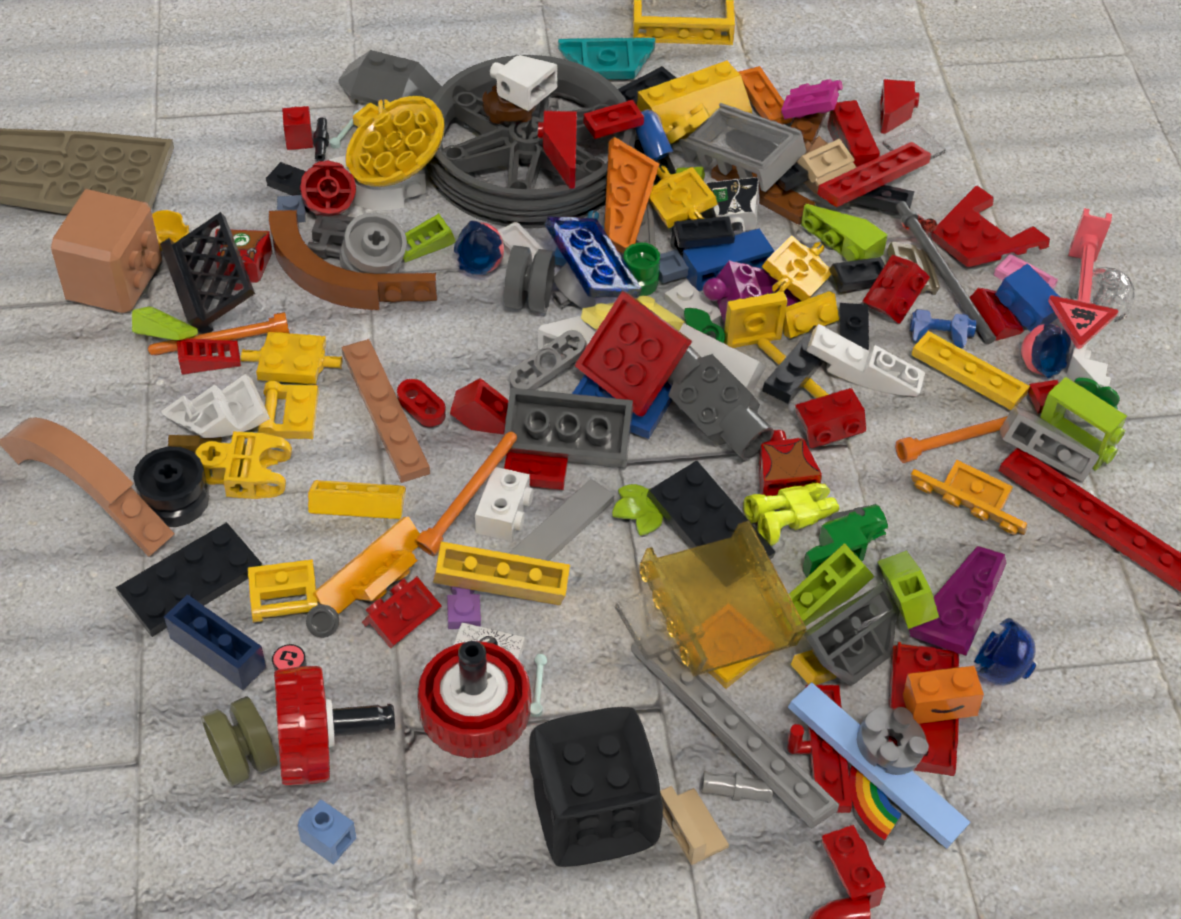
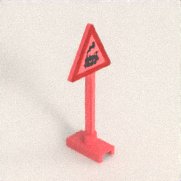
(1079, 316)

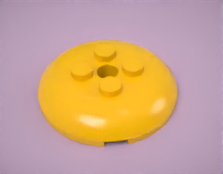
(395, 142)

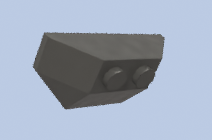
(387, 77)
(856, 635)

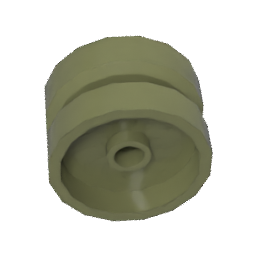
(233, 743)

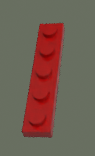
(873, 174)

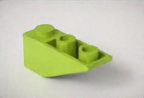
(844, 233)
(909, 589)

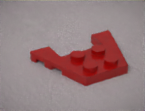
(977, 240)

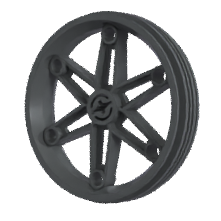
(520, 143)

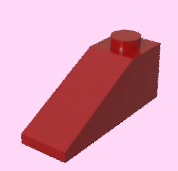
(560, 142)

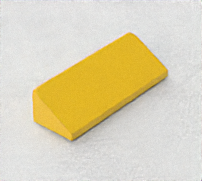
(356, 499)

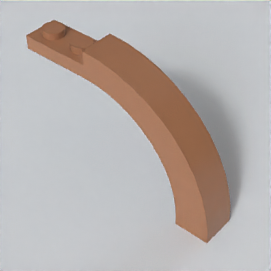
(93, 472)

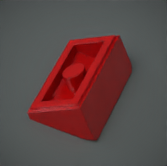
(996, 315)

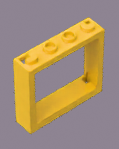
(685, 29)

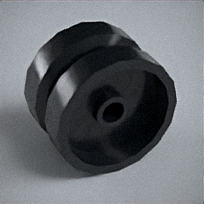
(172, 484)

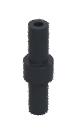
(321, 139)

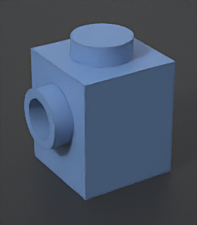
(326, 831)

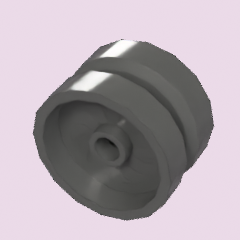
(529, 278)

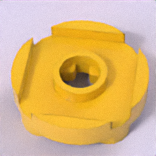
(686, 123)

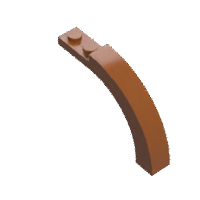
(338, 284)

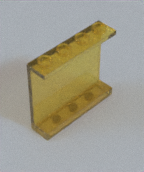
(722, 601)

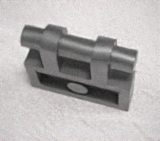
(328, 230)

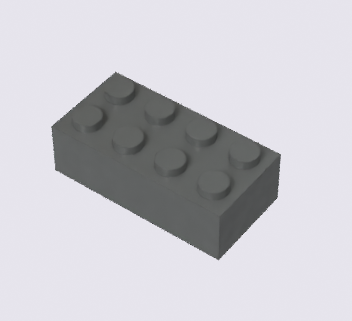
(570, 426)

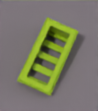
(436, 242)
(159, 324)

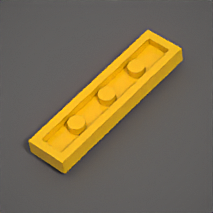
(970, 370)

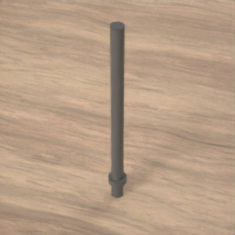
(910, 220)

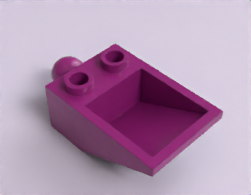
(741, 282)

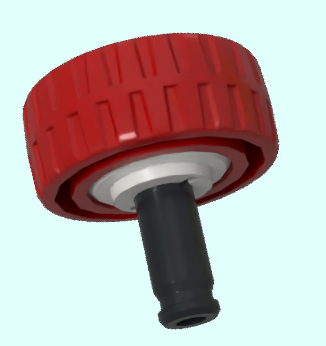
(474, 699)
(310, 724)

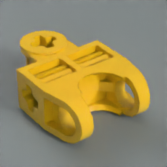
(246, 465)

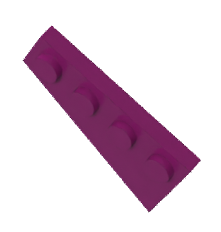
(963, 602)

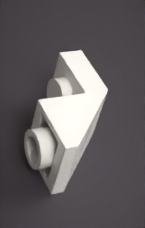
(1082, 366)

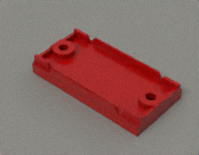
(940, 735)

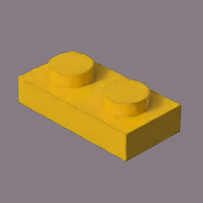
(810, 312)

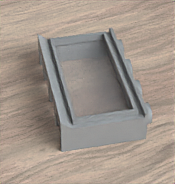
(747, 143)

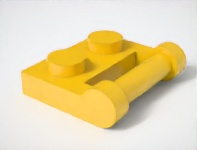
(298, 413)
(278, 582)

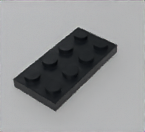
(699, 508)
(199, 569)

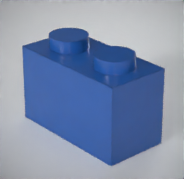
(1027, 297)

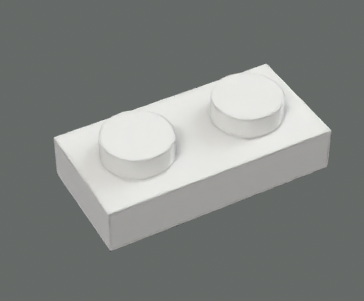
(687, 296)

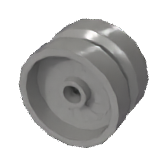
(373, 244)

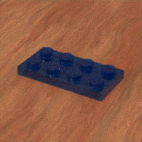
(592, 257)

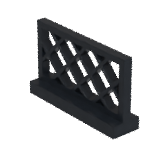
(189, 282)

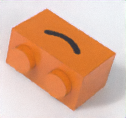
(943, 694)

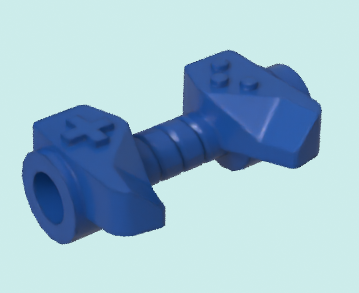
(960, 326)

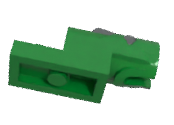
(851, 527)

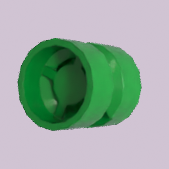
(644, 264)

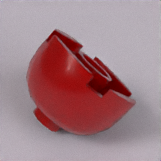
(327, 188)

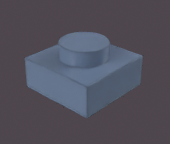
(292, 203)
(672, 266)

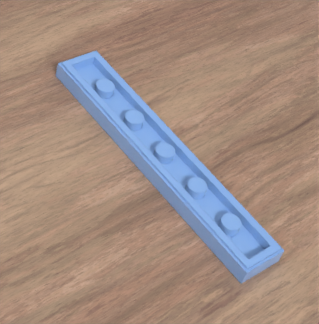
(905, 790)

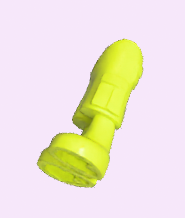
(797, 507)

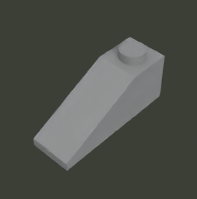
(1047, 443)

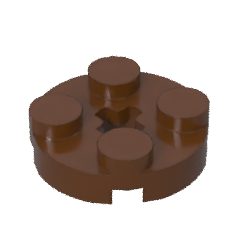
(503, 110)

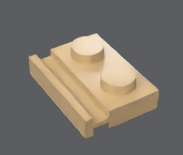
(827, 162)

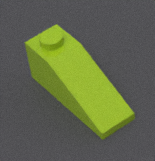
(830, 585)

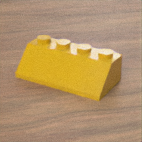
(708, 86)

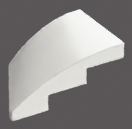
(220, 412)

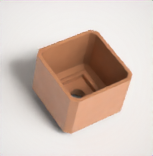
(106, 251)

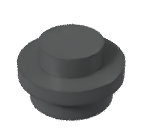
(322, 621)

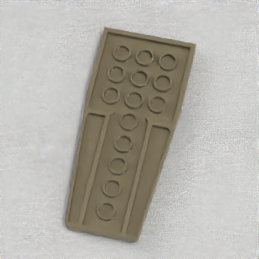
(55, 167)

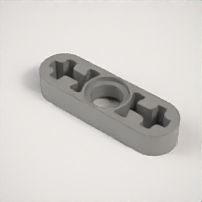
(549, 349)

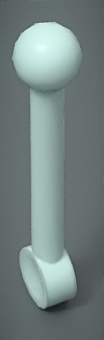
(335, 142)
(536, 708)

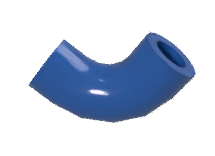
(653, 137)

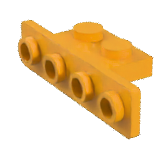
(975, 491)
(372, 569)

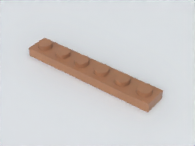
(385, 411)

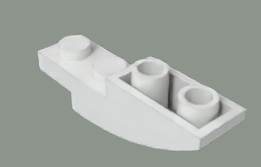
(866, 368)

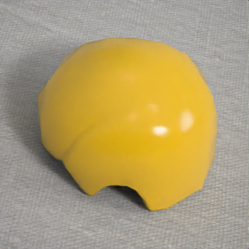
(169, 225)

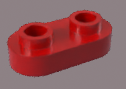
(425, 407)

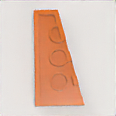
(627, 192)

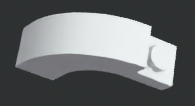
(386, 197)

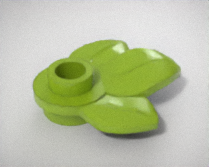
(638, 506)

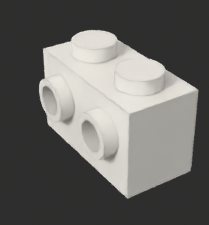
(503, 504)

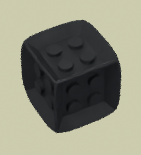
(595, 786)

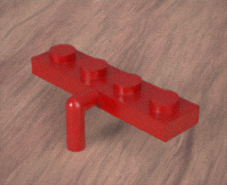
(827, 765)

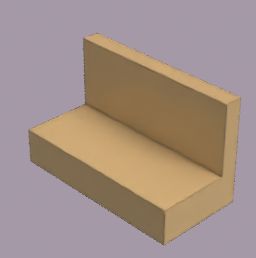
(692, 824)

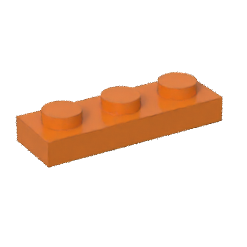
(763, 95)

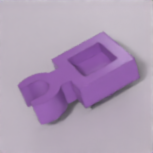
(463, 608)

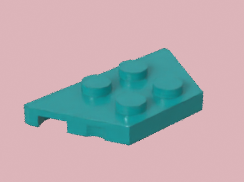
(609, 56)

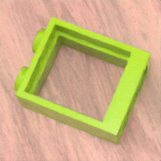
(1089, 408)

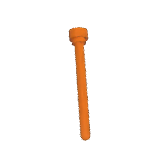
(275, 324)
(909, 448)
(431, 539)

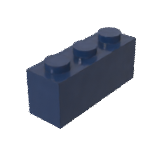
(215, 642)

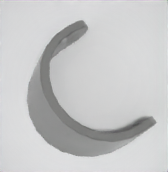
(571, 288)

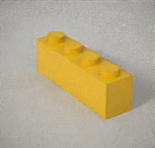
(501, 573)

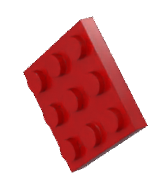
(633, 353)

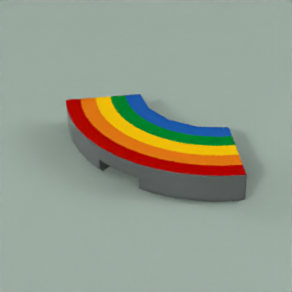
(872, 807)

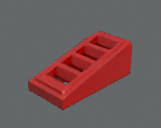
(191, 349)

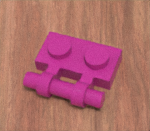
(812, 99)

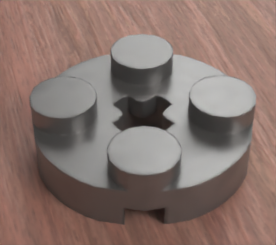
(899, 725)

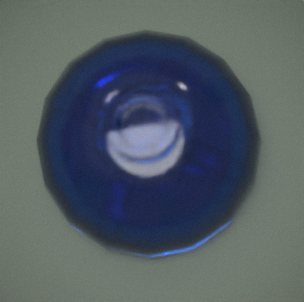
(1007, 655)

